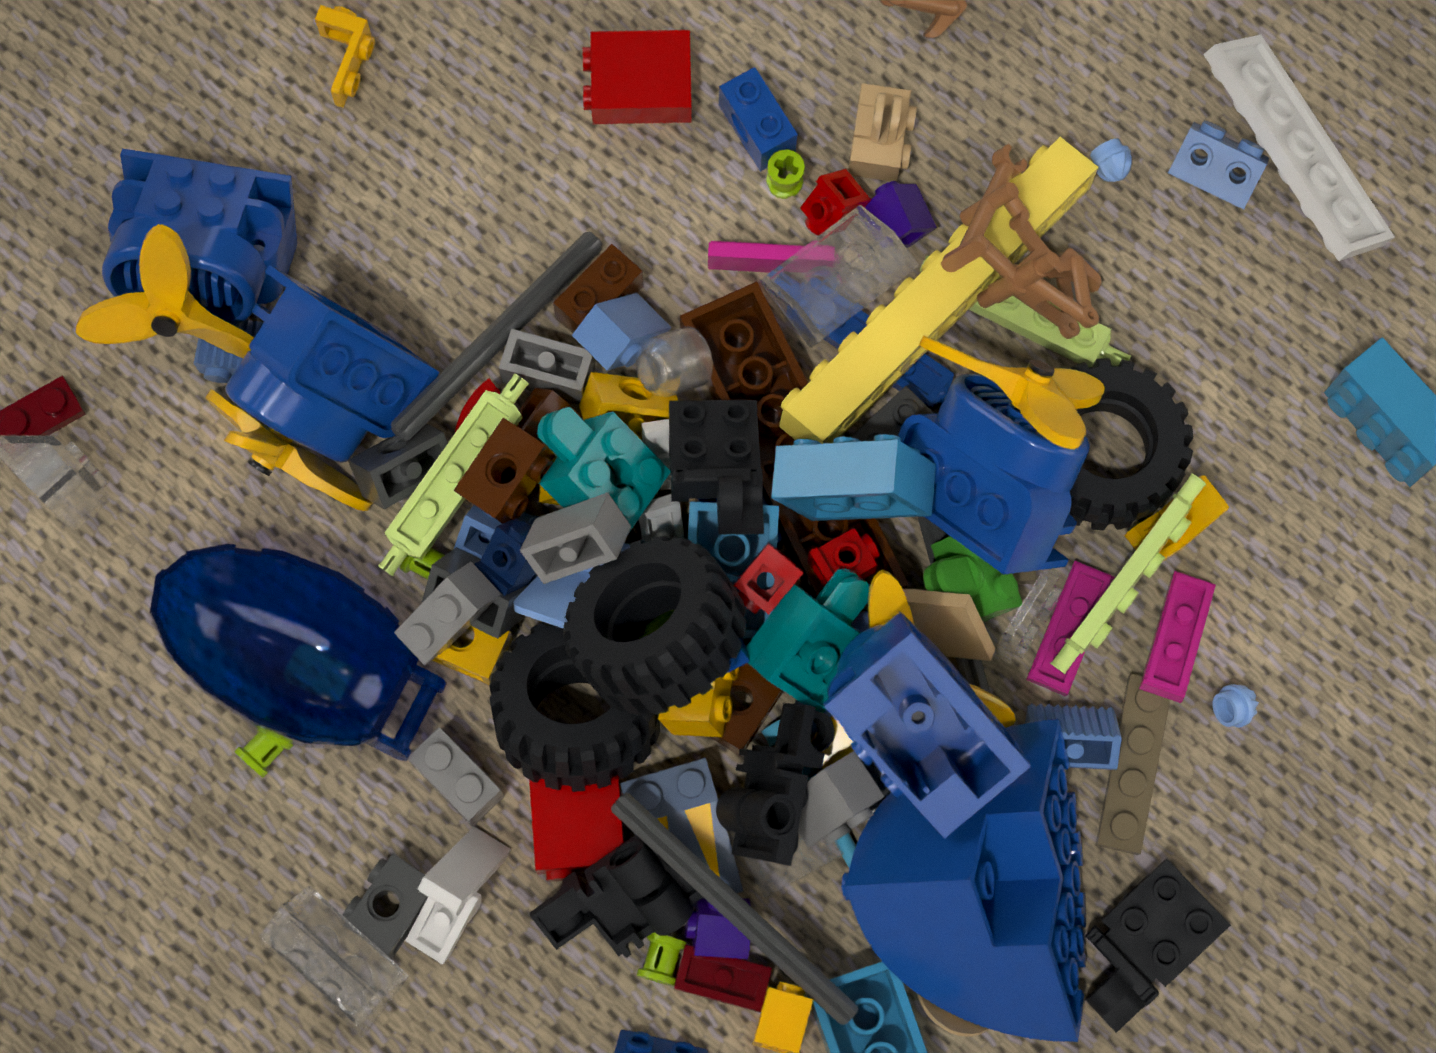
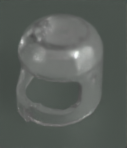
(674, 362)

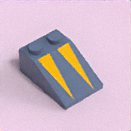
(686, 805)

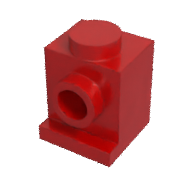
(826, 203)
(825, 559)
(784, 573)

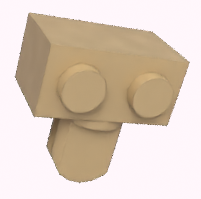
(880, 133)

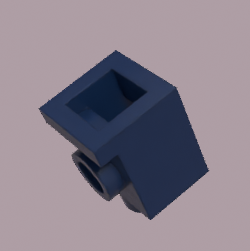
(503, 560)

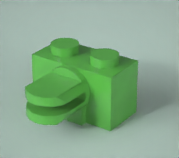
(966, 573)

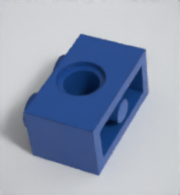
(756, 117)

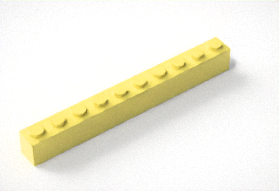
(929, 304)

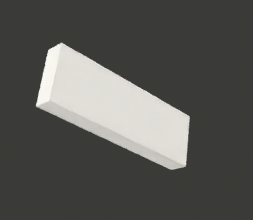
(464, 869)

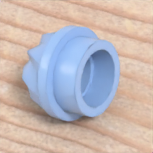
(1113, 160)
(1235, 705)

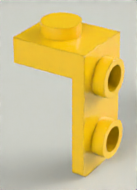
(345, 27)
(1204, 511)

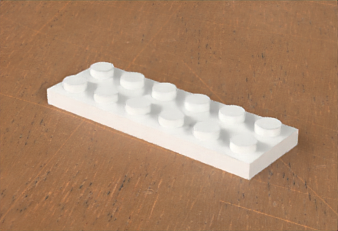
(1299, 147)

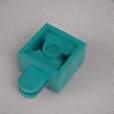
(582, 457)
(807, 636)

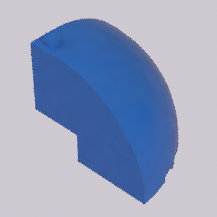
(993, 908)

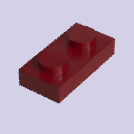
(41, 411)
(723, 980)

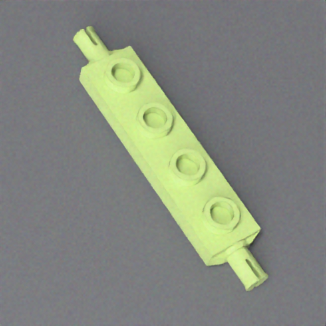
(1085, 347)
(434, 500)
(1143, 561)

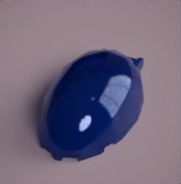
(290, 648)

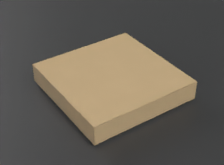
(950, 623)

